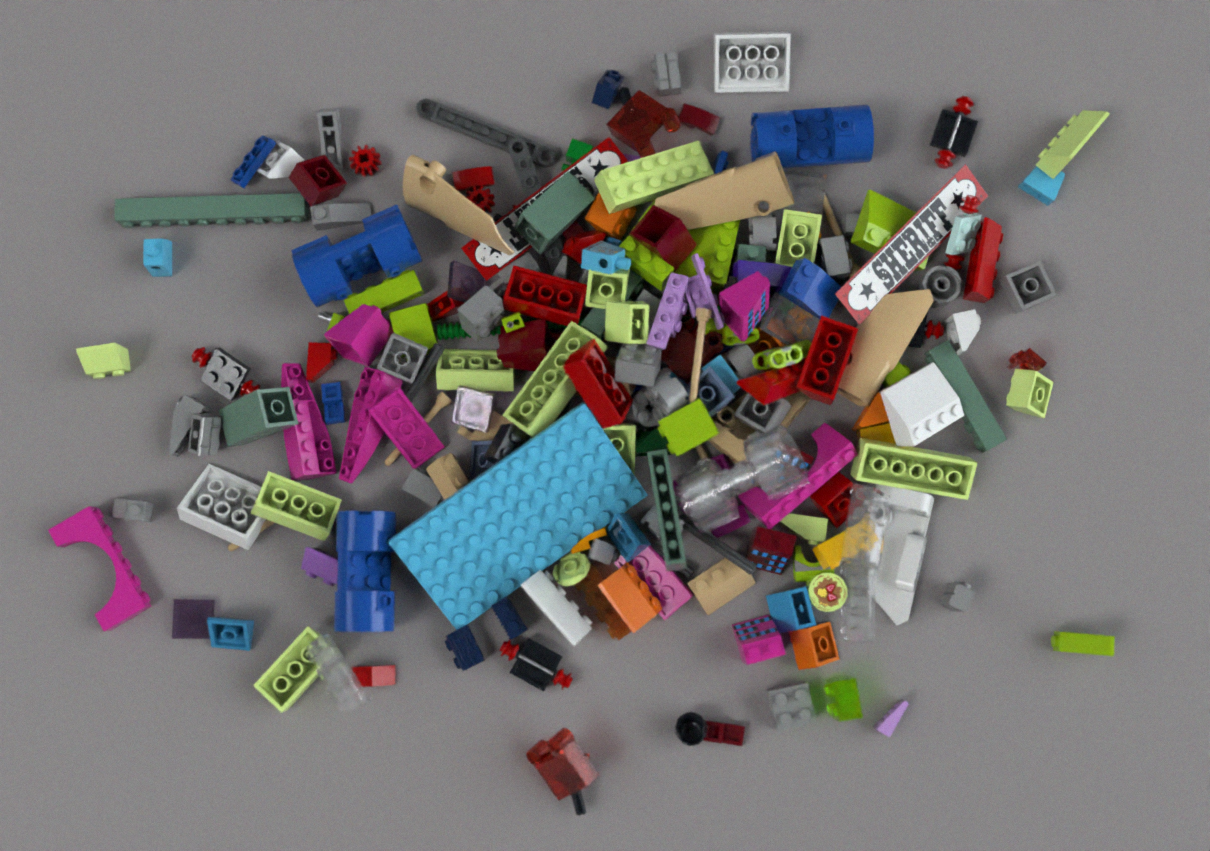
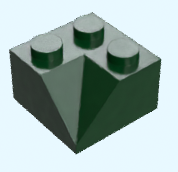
(649, 441)

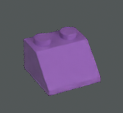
(320, 564)

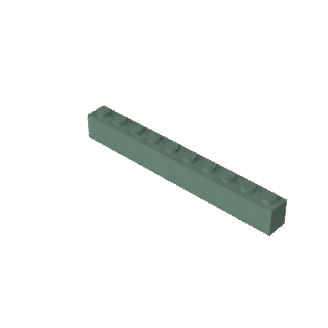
(211, 209)

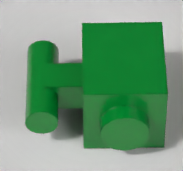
(575, 151)

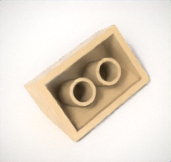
(447, 475)
(719, 585)

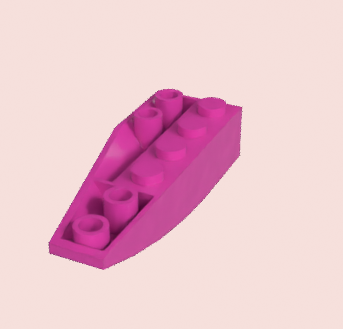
(363, 430)
(309, 442)

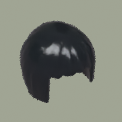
(691, 728)

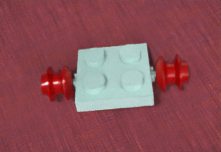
(963, 232)

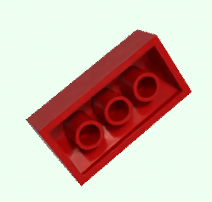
(982, 262)
(544, 296)
(826, 360)
(773, 383)
(597, 385)

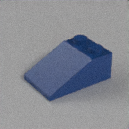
(810, 288)

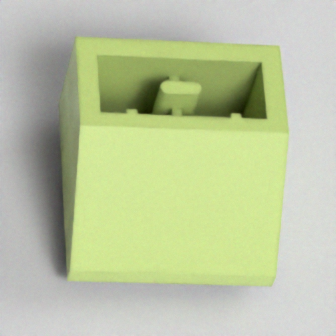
(626, 322)

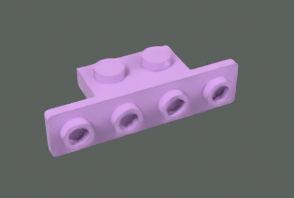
(699, 293)
(670, 312)

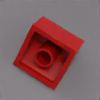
(833, 499)

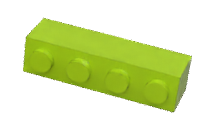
(388, 294)

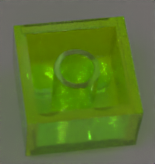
(843, 698)

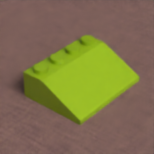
(879, 222)
(716, 247)

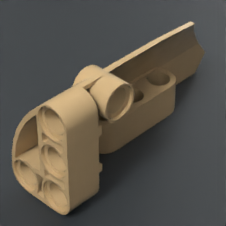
(735, 432)

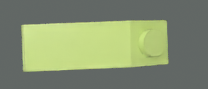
(806, 527)

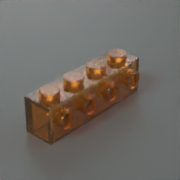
(606, 611)

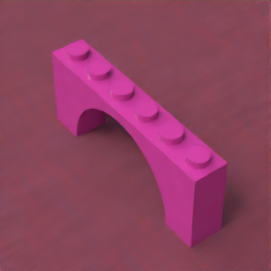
(832, 455)
(128, 597)

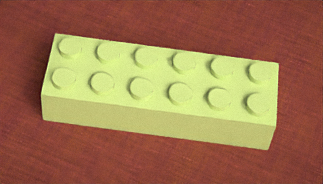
(652, 176)
(549, 386)
(913, 468)

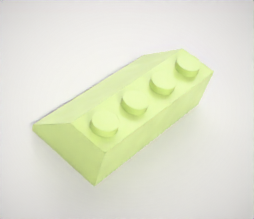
(1070, 141)
(473, 369)
(296, 506)
(289, 673)

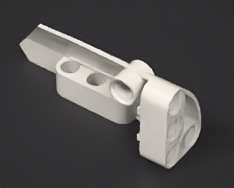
(902, 550)

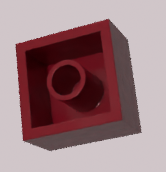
(317, 180)

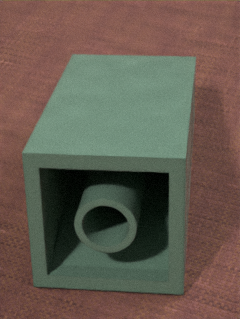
(553, 212)
(258, 415)

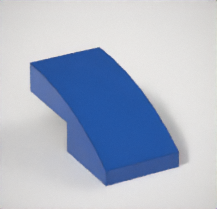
(333, 403)

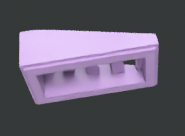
(890, 720)

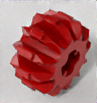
(365, 167)
(485, 195)

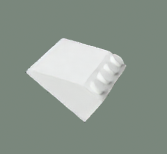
(751, 61)
(920, 405)
(223, 507)
(557, 607)

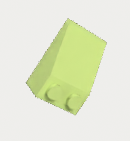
(798, 237)

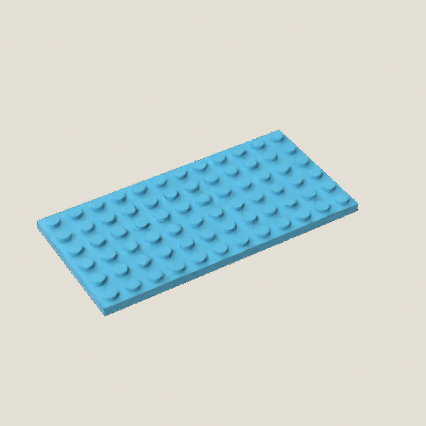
(518, 516)

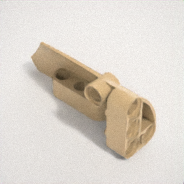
(431, 194)
(731, 194)
(881, 343)

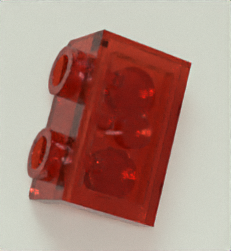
(1026, 360)

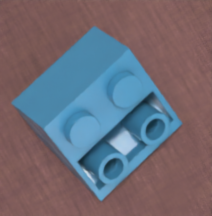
(791, 609)

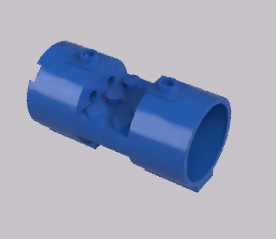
(814, 136)
(330, 268)
(364, 571)

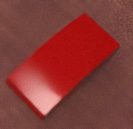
(472, 177)

